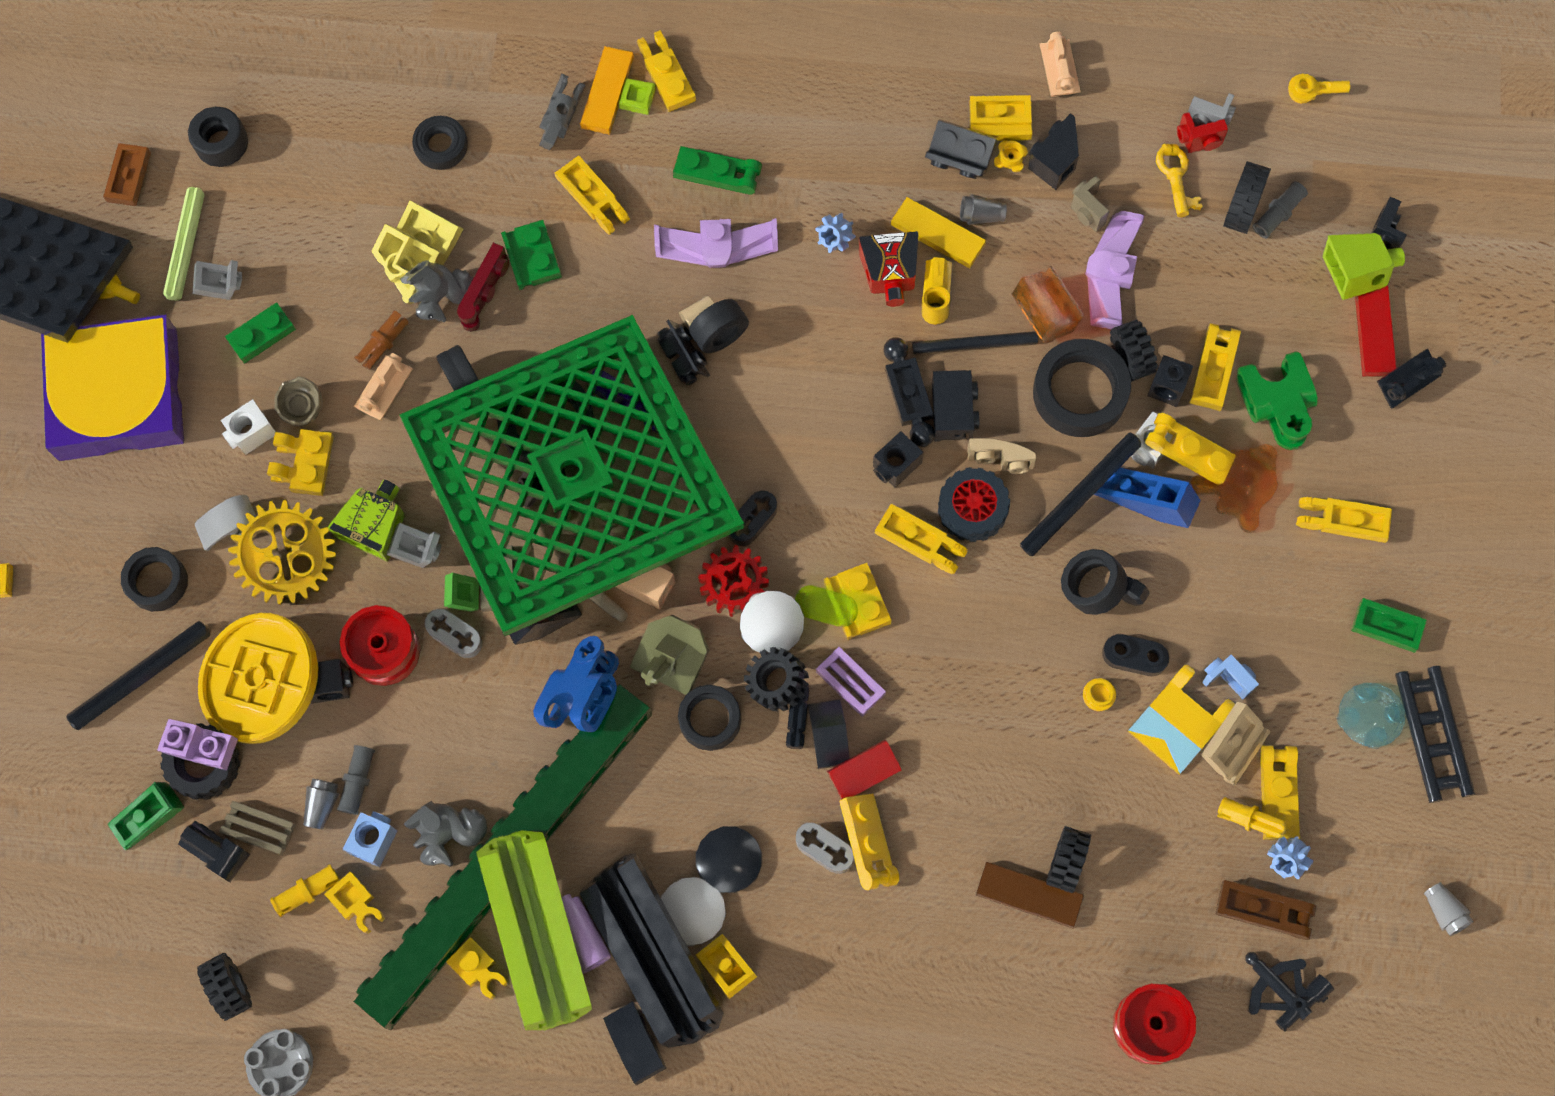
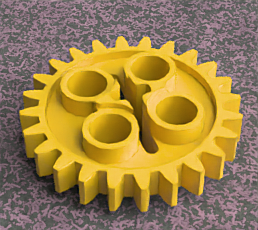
(311, 546)

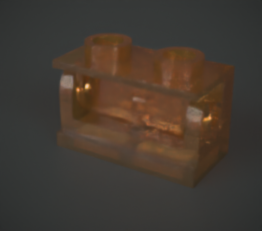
(1047, 305)

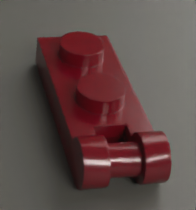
(482, 287)

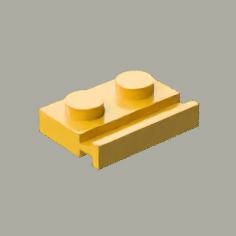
(1002, 116)
(861, 586)

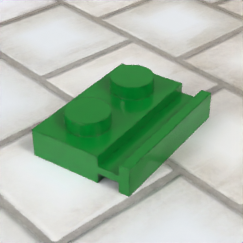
(531, 254)

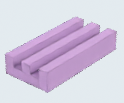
(859, 672)

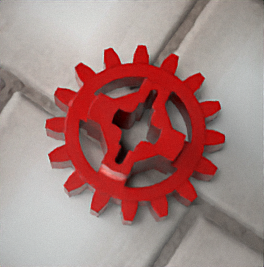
(723, 573)

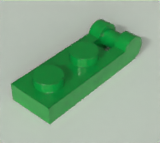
(717, 170)

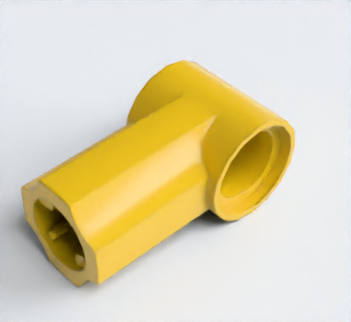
(936, 290)

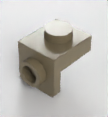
(1087, 207)

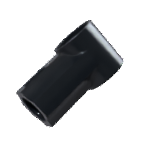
(219, 854)

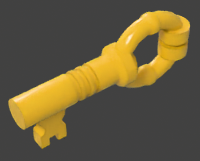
(1175, 176)

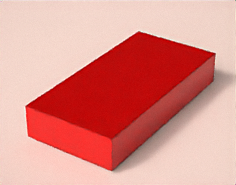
(864, 770)

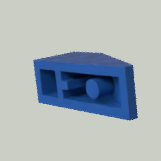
(1152, 496)

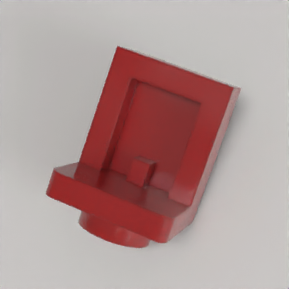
(1201, 137)

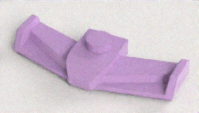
(716, 243)
(1111, 269)

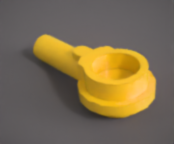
(1305, 88)

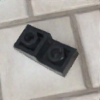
(634, 1043)

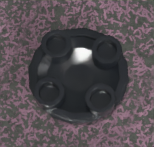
(729, 859)

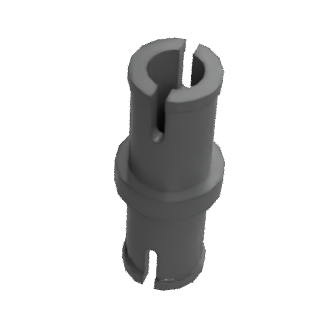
(1280, 209)
(356, 780)

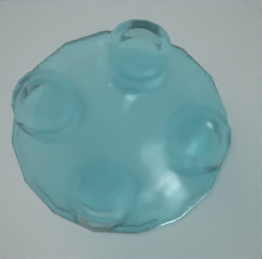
(1371, 715)

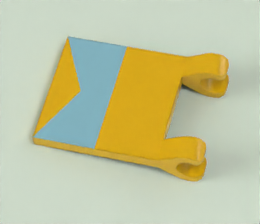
(1177, 725)

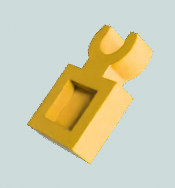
(351, 899)
(473, 965)

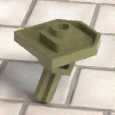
(671, 653)

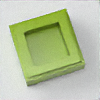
(637, 96)

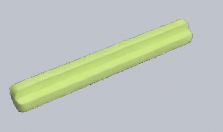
(184, 244)

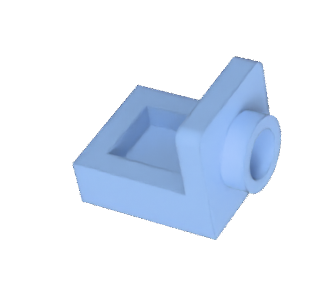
(1238, 676)

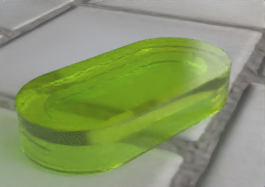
(827, 606)

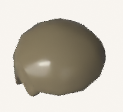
(298, 401)

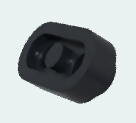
(1135, 658)

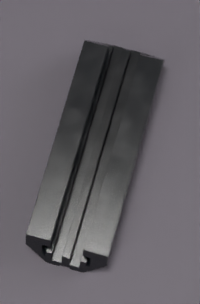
(651, 953)

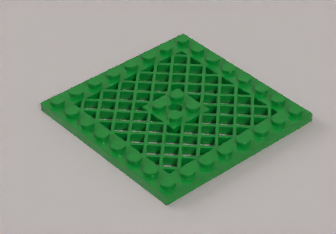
(602, 571)

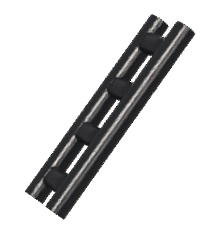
(1426, 752)

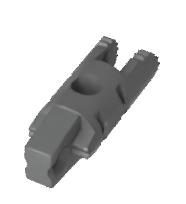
(554, 122)

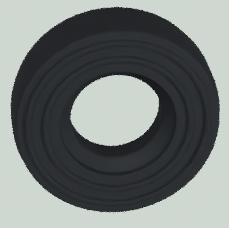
(437, 125)

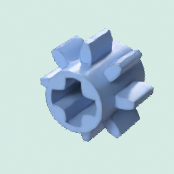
(835, 232)
(1290, 857)

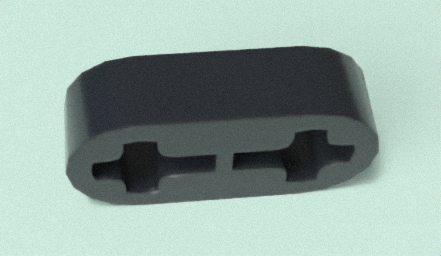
(758, 522)

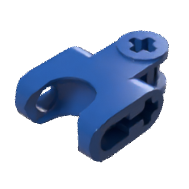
(580, 688)

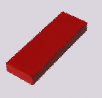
(1375, 333)

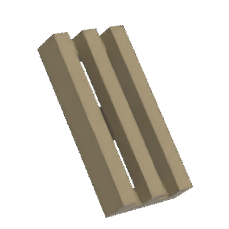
(232, 819)

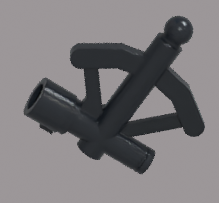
(1297, 1004)

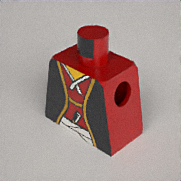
(890, 264)

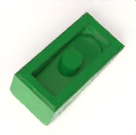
(145, 814)

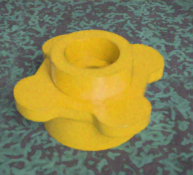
(1010, 148)

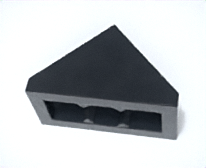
(829, 733)

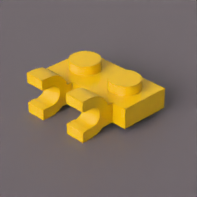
(310, 461)

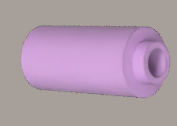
(587, 940)

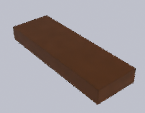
(1029, 895)

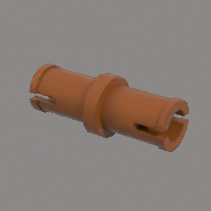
(381, 340)

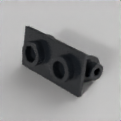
(678, 341)
(1411, 377)

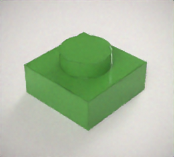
(461, 592)

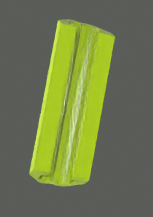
(534, 930)

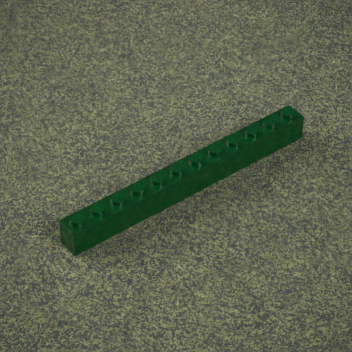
(466, 901)

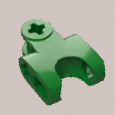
(1281, 402)

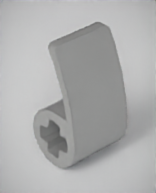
(223, 519)

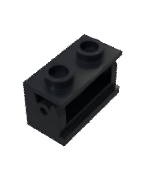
(953, 405)

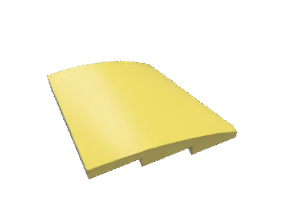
(417, 238)

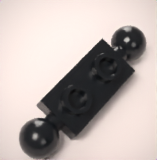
(909, 392)

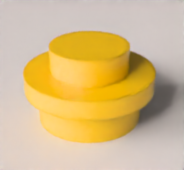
(1099, 694)

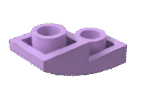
(197, 744)

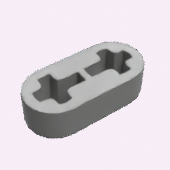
(449, 639)
(819, 854)

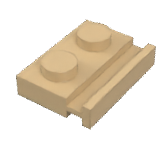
(1236, 743)

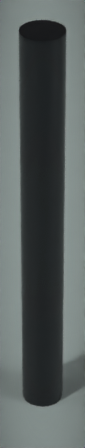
(975, 342)

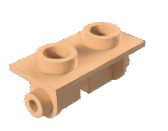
(1059, 66)
(383, 387)

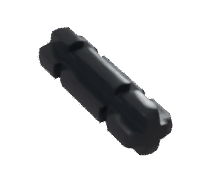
(797, 722)

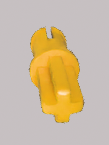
(1251, 818)

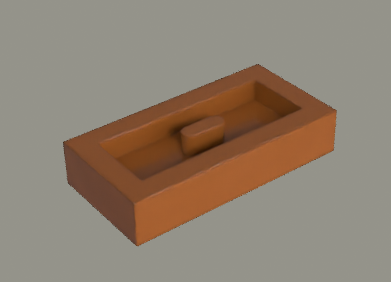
(127, 174)

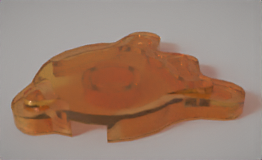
(1247, 485)

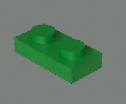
(260, 333)
(1388, 625)

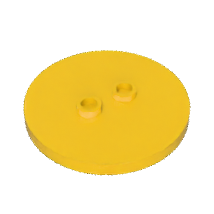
(258, 677)

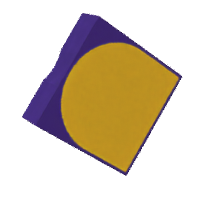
(112, 388)

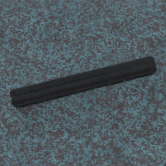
(1080, 494)
(138, 675)

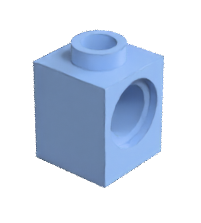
(377, 851)

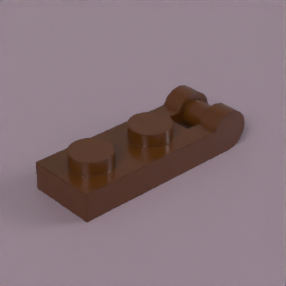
(1264, 909)

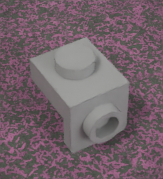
(1207, 112)
(216, 279)
(414, 546)

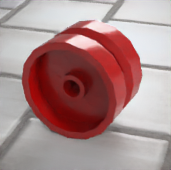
(380, 645)
(1133, 1026)

